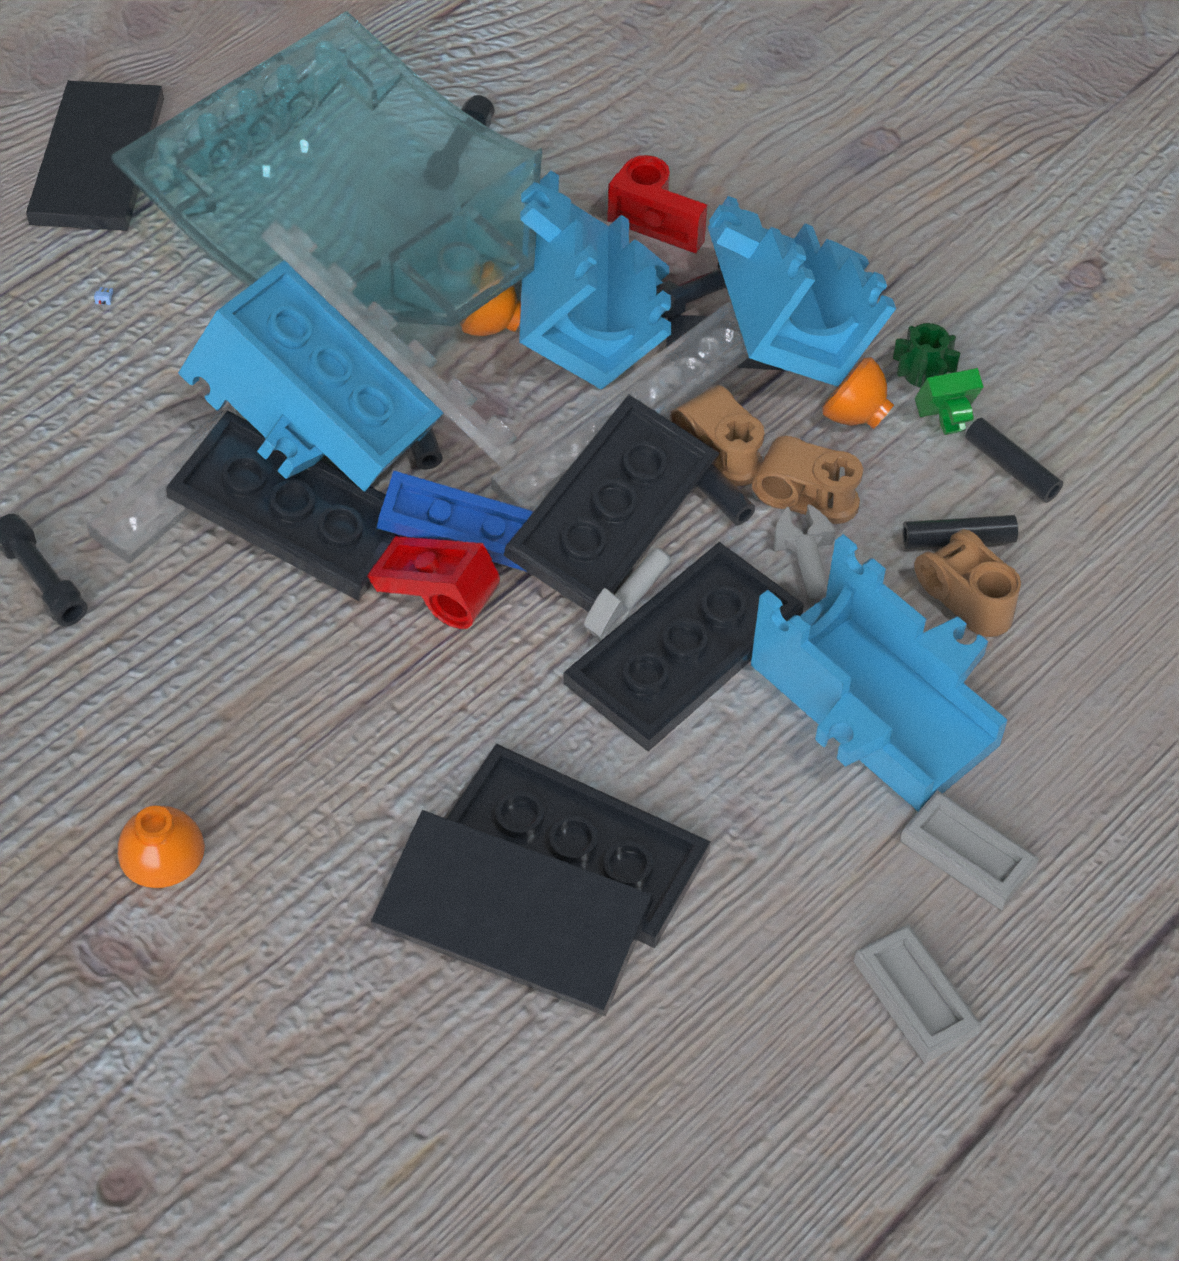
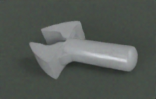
(820, 533)
(613, 609)

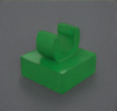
(951, 398)

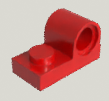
(644, 198)
(448, 575)

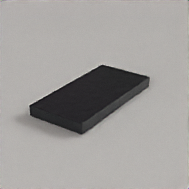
(77, 176)
(611, 504)
(307, 520)
(677, 647)
(584, 828)
(513, 912)

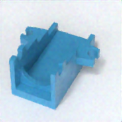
(590, 289)
(797, 300)
(308, 380)
(879, 680)

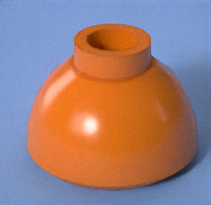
(495, 315)
(860, 396)
(160, 847)

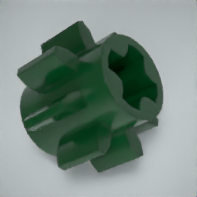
(925, 353)

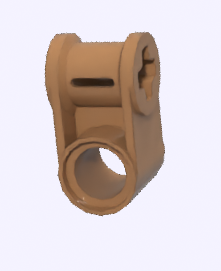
(727, 428)
(806, 474)
(971, 583)

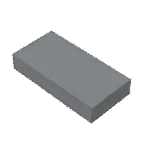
(969, 849)
(917, 993)

